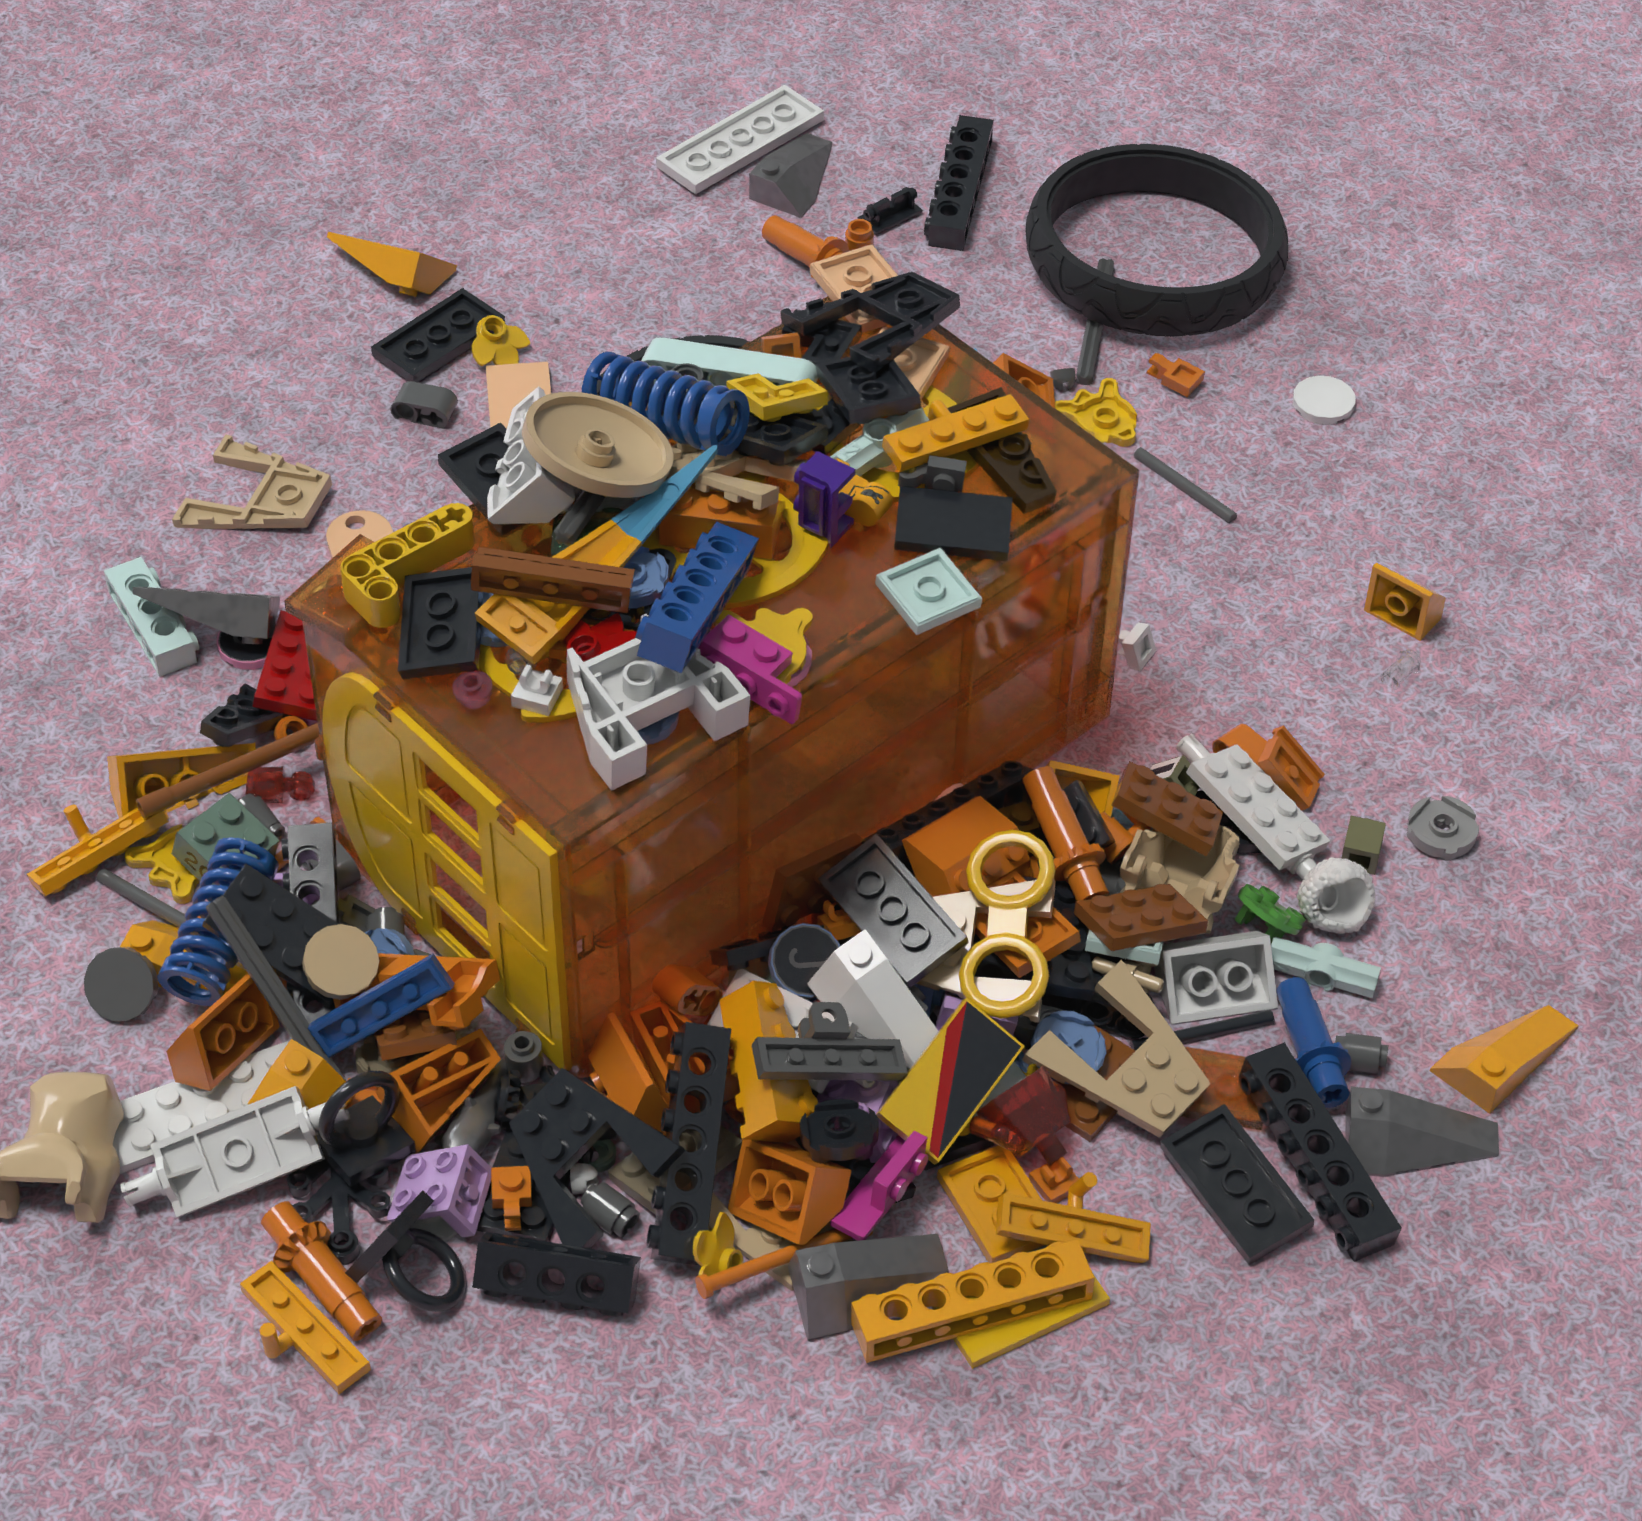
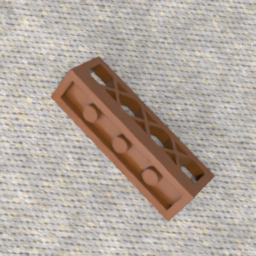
(552, 579)

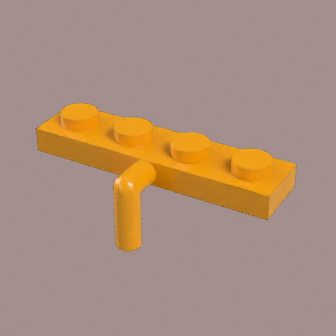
(954, 432)
(92, 848)
(1053, 1222)
(303, 1328)

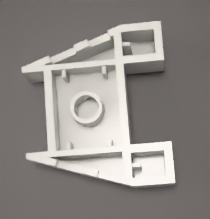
(625, 693)

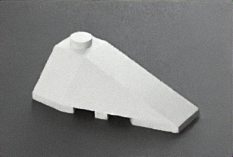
(525, 488)
(874, 996)

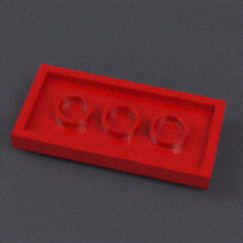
(286, 676)

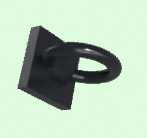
(371, 1135)
(393, 1245)

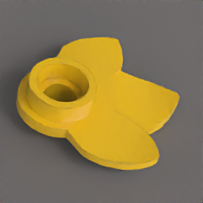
(498, 347)
(715, 1249)

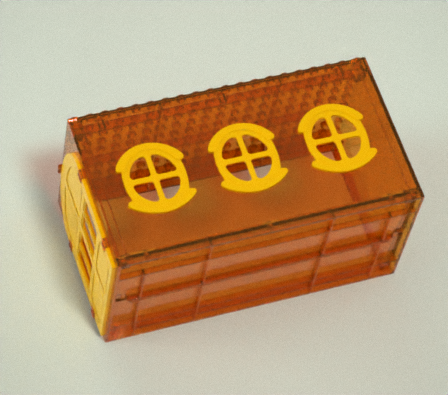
(696, 840)

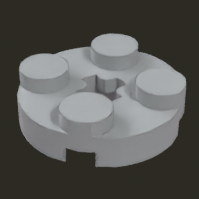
(1442, 843)

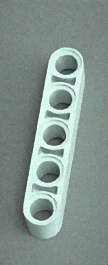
(727, 363)

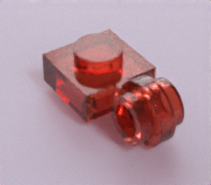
(272, 783)

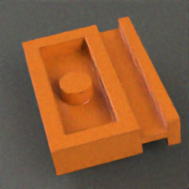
(1291, 767)

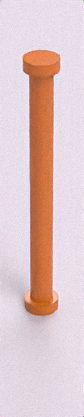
(708, 1284)

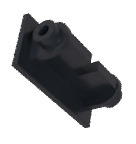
(889, 213)

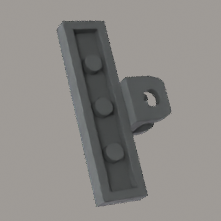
(827, 1053)

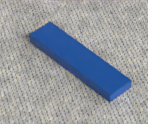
(381, 1005)

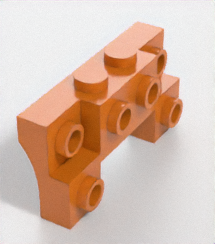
(457, 1006)

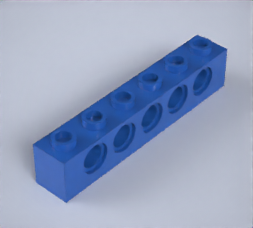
(695, 597)

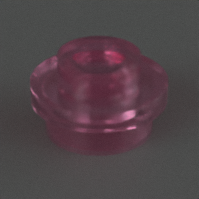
(473, 689)

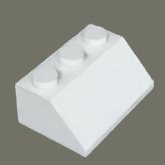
(1217, 976)

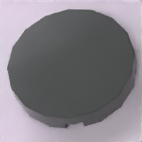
(120, 984)

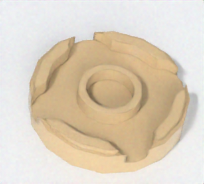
(340, 961)

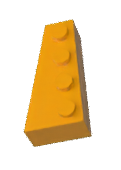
(769, 1106)

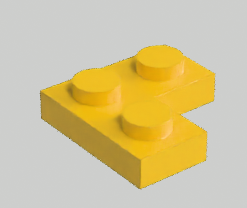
(773, 401)

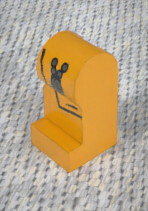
(869, 500)

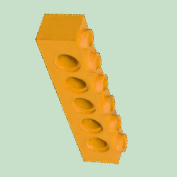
(995, 1305)

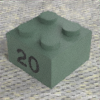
(224, 819)

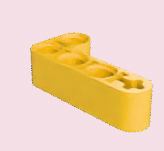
(379, 570)

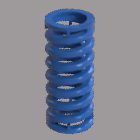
(714, 411)
(191, 963)

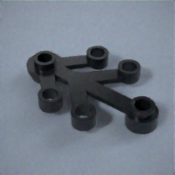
(338, 1191)

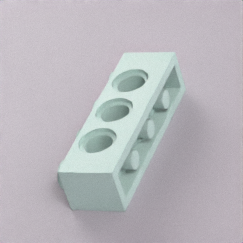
(155, 627)

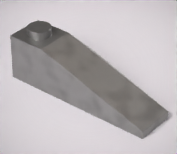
(233, 613)

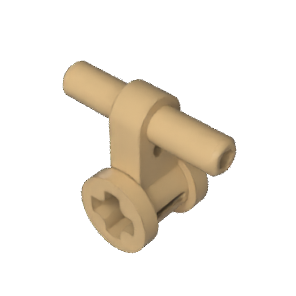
(1140, 971)

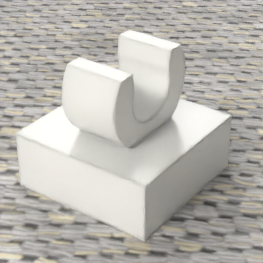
(1137, 645)
(537, 691)

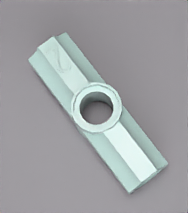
(867, 449)
(1324, 967)

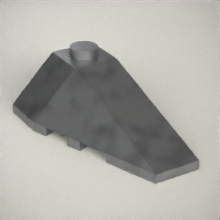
(791, 175)
(1407, 1133)
(843, 1272)

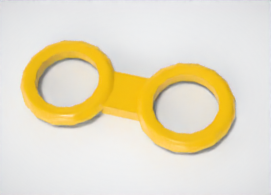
(1007, 923)

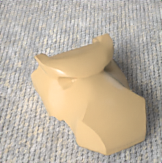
(1198, 878)
(67, 1143)

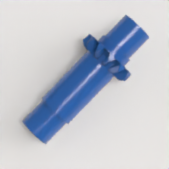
(1318, 1056)

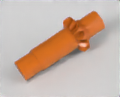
(800, 242)
(1074, 857)
(305, 1250)

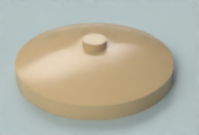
(597, 444)

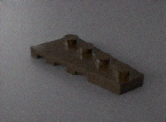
(1012, 463)

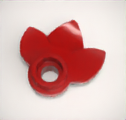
(597, 639)

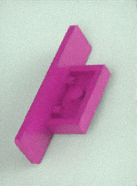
(755, 664)
(882, 1186)

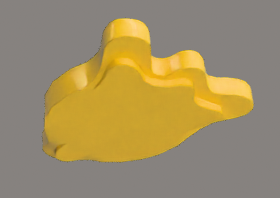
(1102, 414)
(783, 629)
(166, 868)

